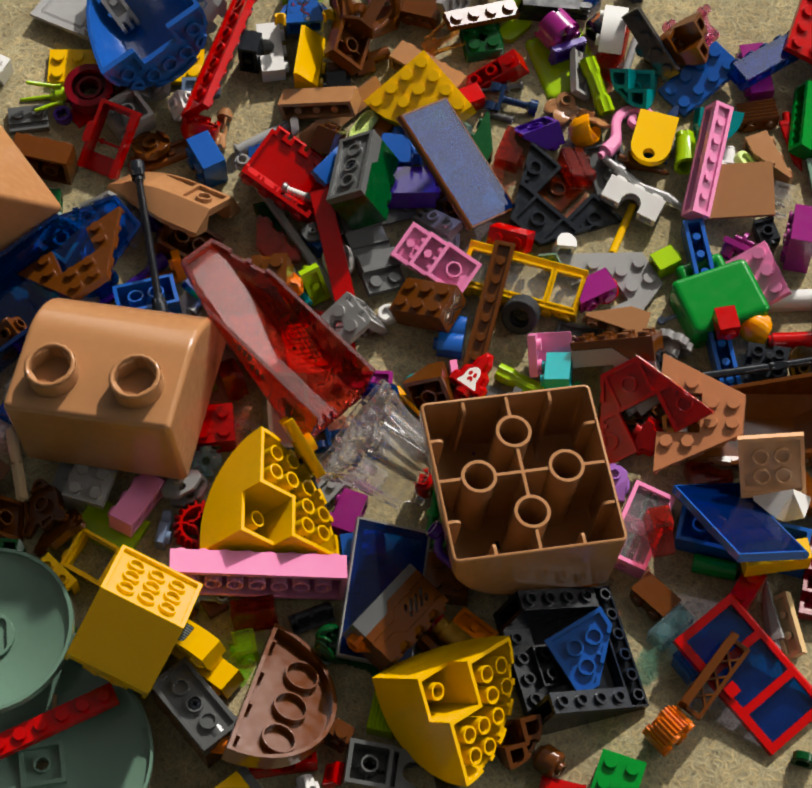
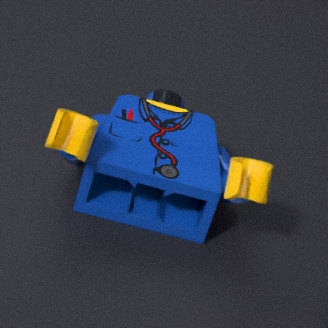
(303, 13)

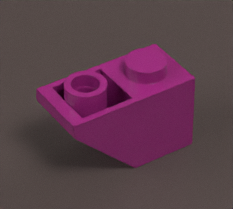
(597, 290)

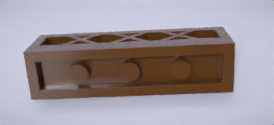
(710, 667)

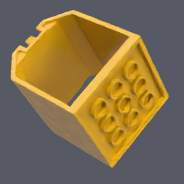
(134, 621)

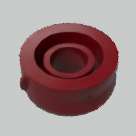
(82, 79)

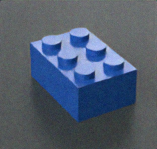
(140, 293)

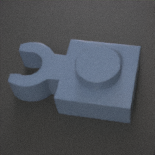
(163, 533)

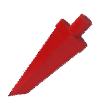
(785, 128)

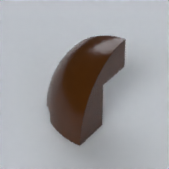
(687, 40)
(519, 740)

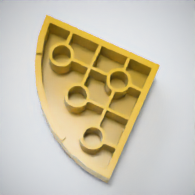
(416, 86)

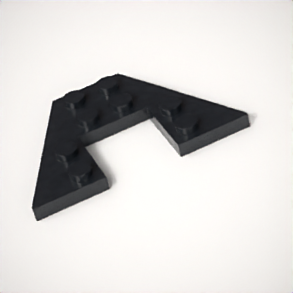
(538, 215)

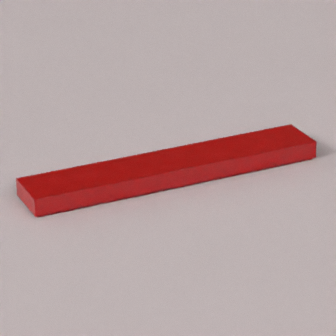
(332, 244)

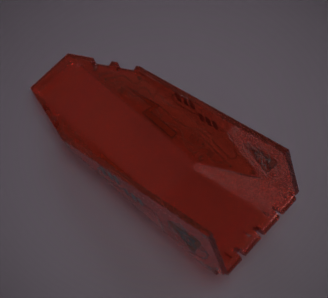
(278, 338)

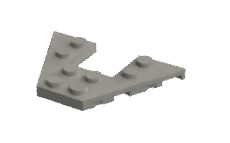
(631, 270)

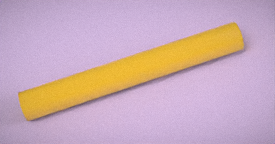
(622, 228)

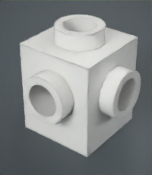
(177, 103)

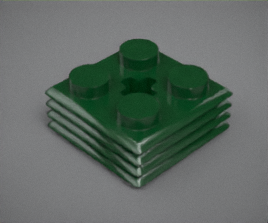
(489, 48)

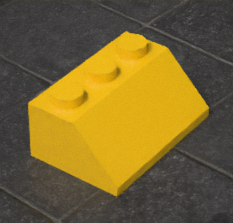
(309, 59)

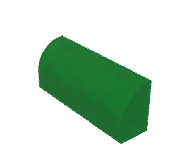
(801, 122)

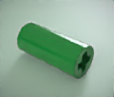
(714, 567)

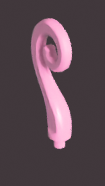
(613, 144)

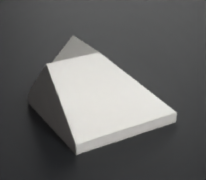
(784, 505)

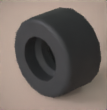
(518, 326)

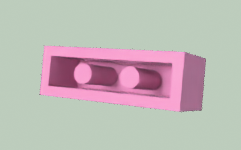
(136, 504)

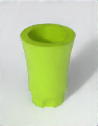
(684, 151)

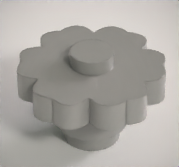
(676, 344)

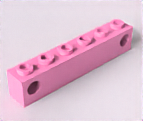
(707, 161)

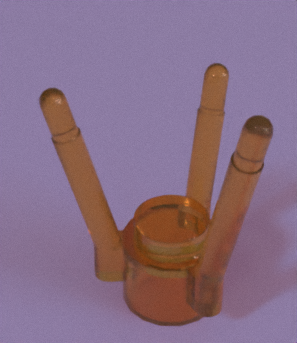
(432, 44)

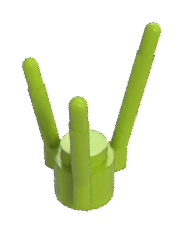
(57, 95)

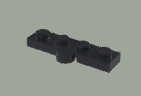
(650, 44)

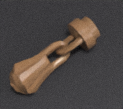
(223, 115)

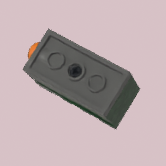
(362, 179)

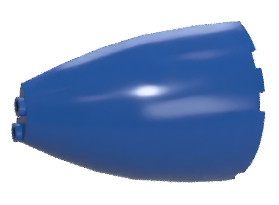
(153, 51)

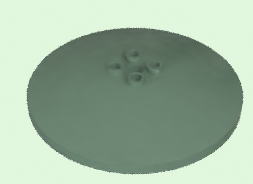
(34, 627)

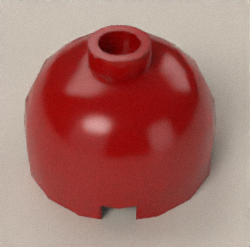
(198, 124)

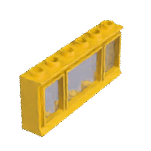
(550, 283)

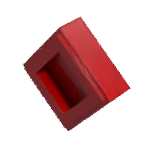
(333, 774)

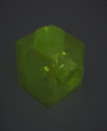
(244, 646)

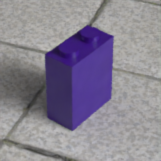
(414, 188)

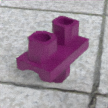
(737, 245)

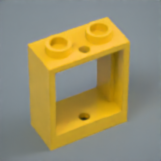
(78, 542)

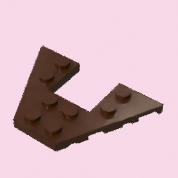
(86, 274)

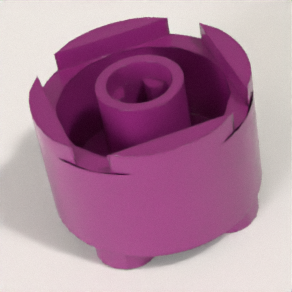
(557, 29)

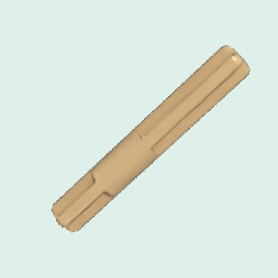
(17, 466)

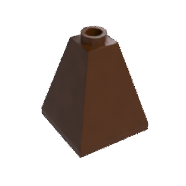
(429, 385)

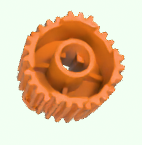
(668, 729)

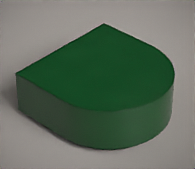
(802, 759)

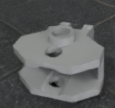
(179, 489)

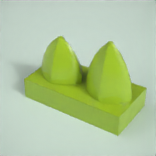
(314, 283)

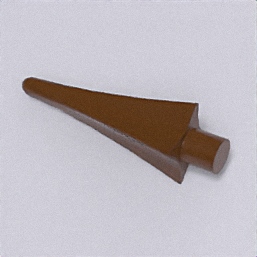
(630, 163)

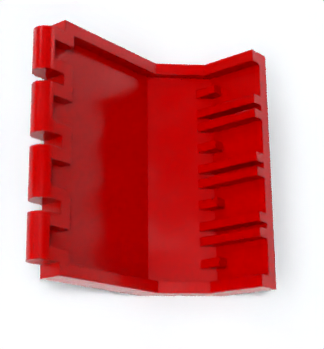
(283, 161)

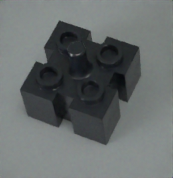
(758, 354)

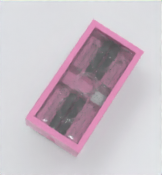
(637, 550)

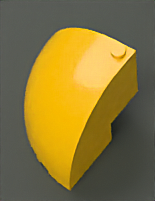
(266, 503)
(450, 705)

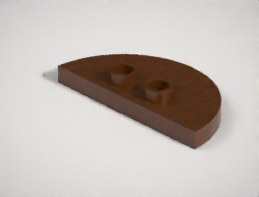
(285, 706)

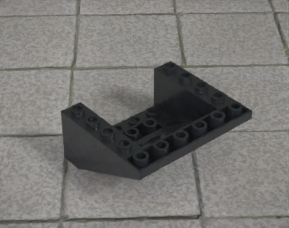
(539, 681)

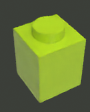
(665, 261)

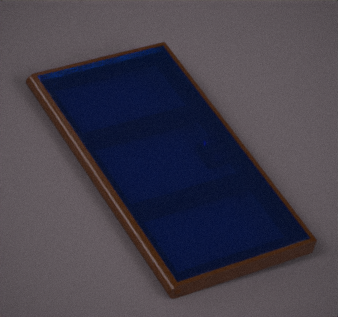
(456, 163)

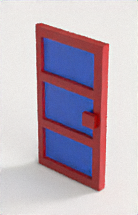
(765, 689)

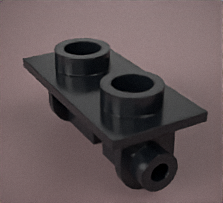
(311, 618)

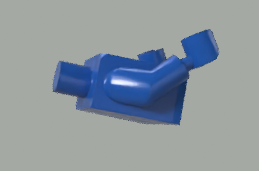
(402, 147)

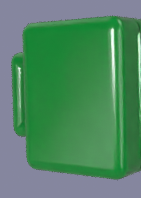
(724, 285)

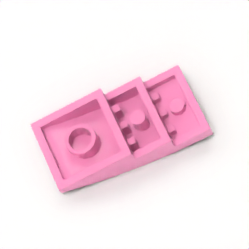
(435, 258)

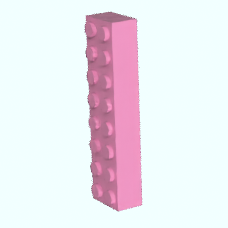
(263, 573)

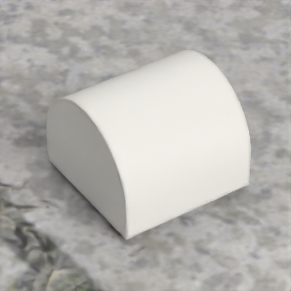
(565, 244)

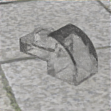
(783, 196)

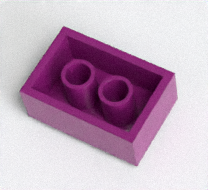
(797, 240)

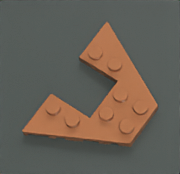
(714, 431)

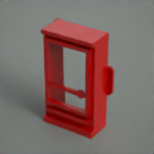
(100, 163)

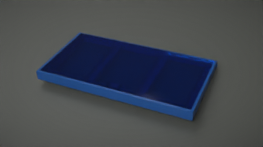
(739, 523)

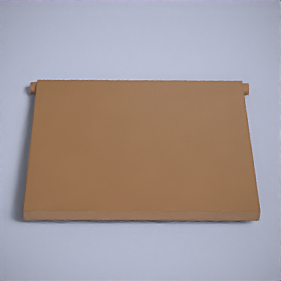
(744, 191)

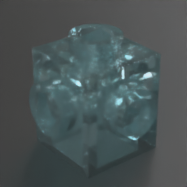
(207, 451)

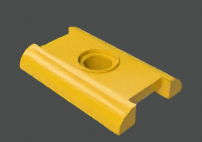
(303, 445)

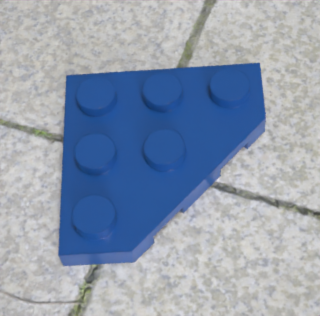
(582, 649)

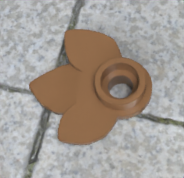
(562, 111)
(598, 121)

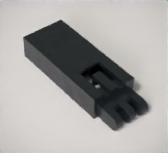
(537, 9)

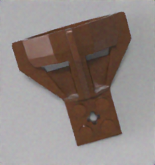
(356, 27)

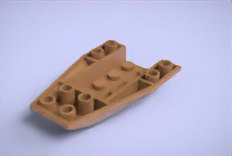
(177, 201)

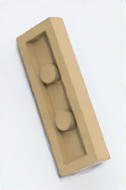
(793, 644)

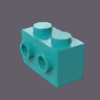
(557, 370)

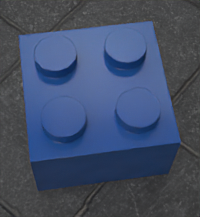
(206, 160)

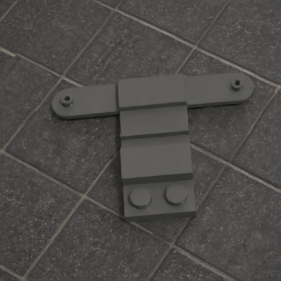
(371, 251)

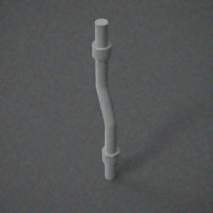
(619, 169)

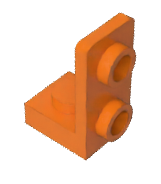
(176, 268)

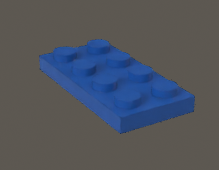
(698, 82)

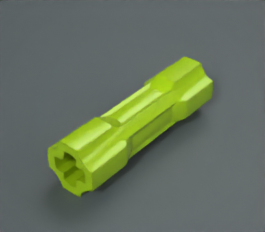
(591, 71)
(512, 378)

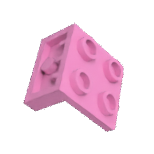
(542, 343)

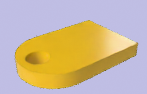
(653, 135)

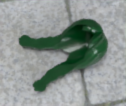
(325, 648)

